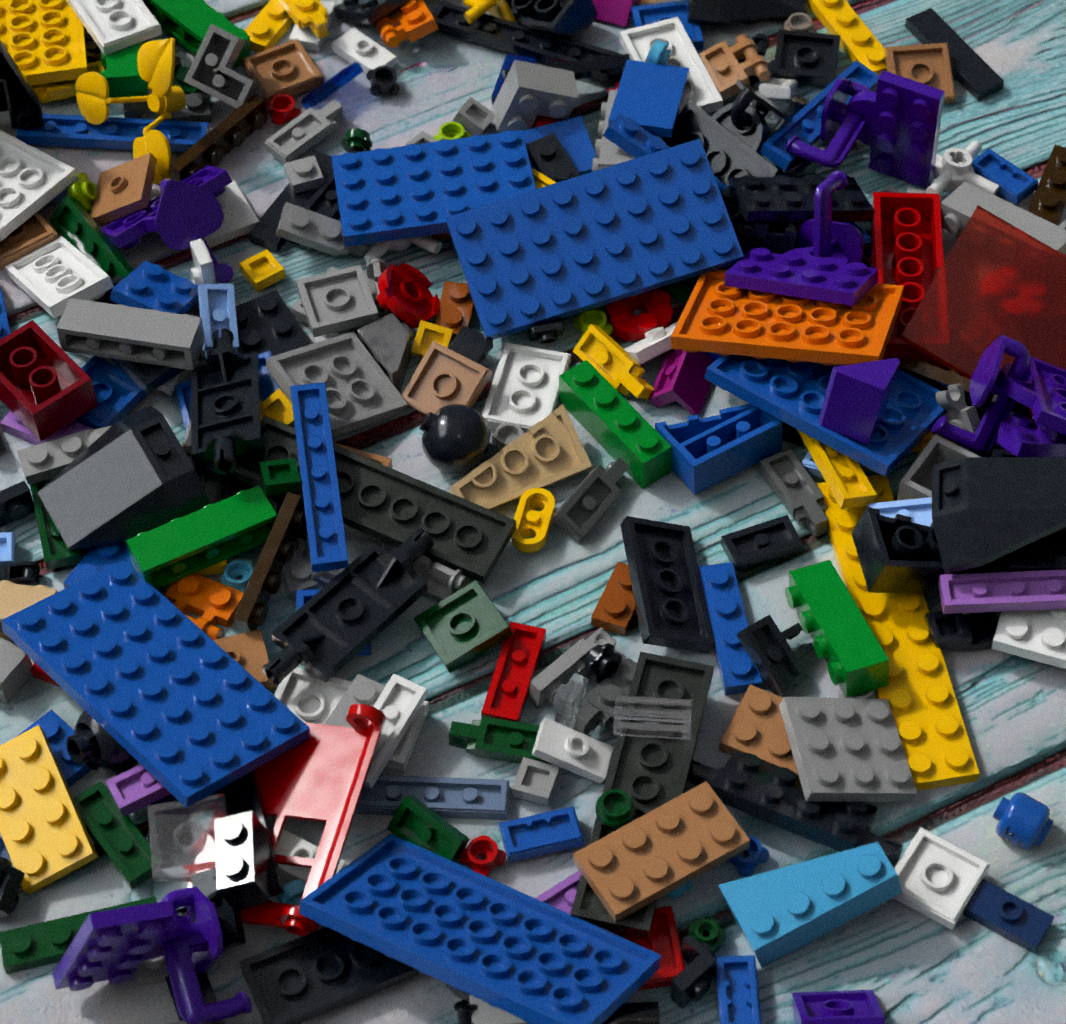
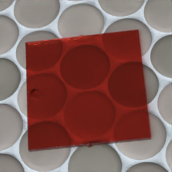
(993, 287)

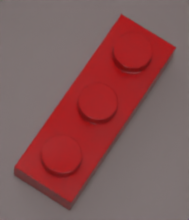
(514, 672)

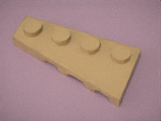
(534, 460)

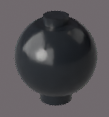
(456, 439)
(96, 745)

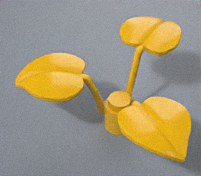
(156, 67)

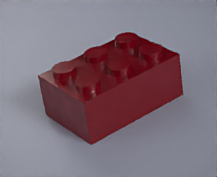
(42, 382)

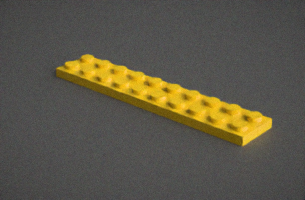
(918, 676)

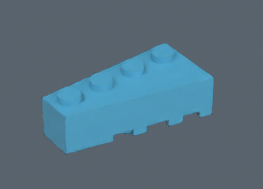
(808, 899)

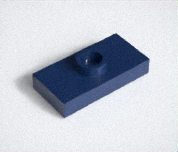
(1008, 915)

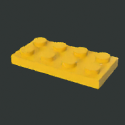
(39, 813)

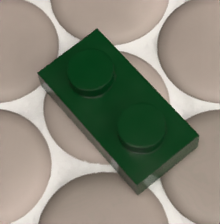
(427, 829)

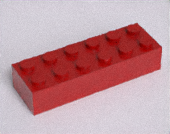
(906, 253)

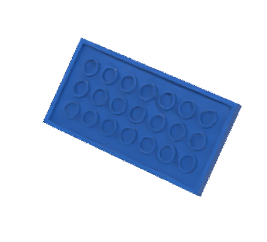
(594, 239)
(156, 682)
(480, 935)

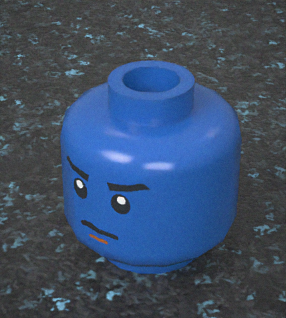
(1022, 821)

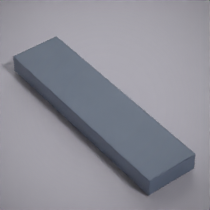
(443, 795)

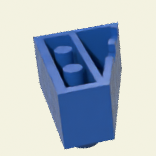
(720, 445)

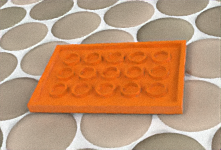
(784, 326)

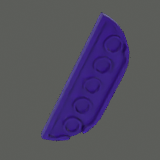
(1025, 439)

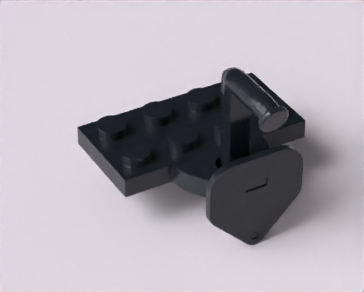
(735, 133)

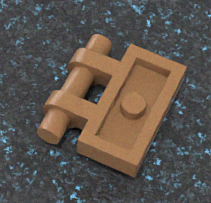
(725, 69)

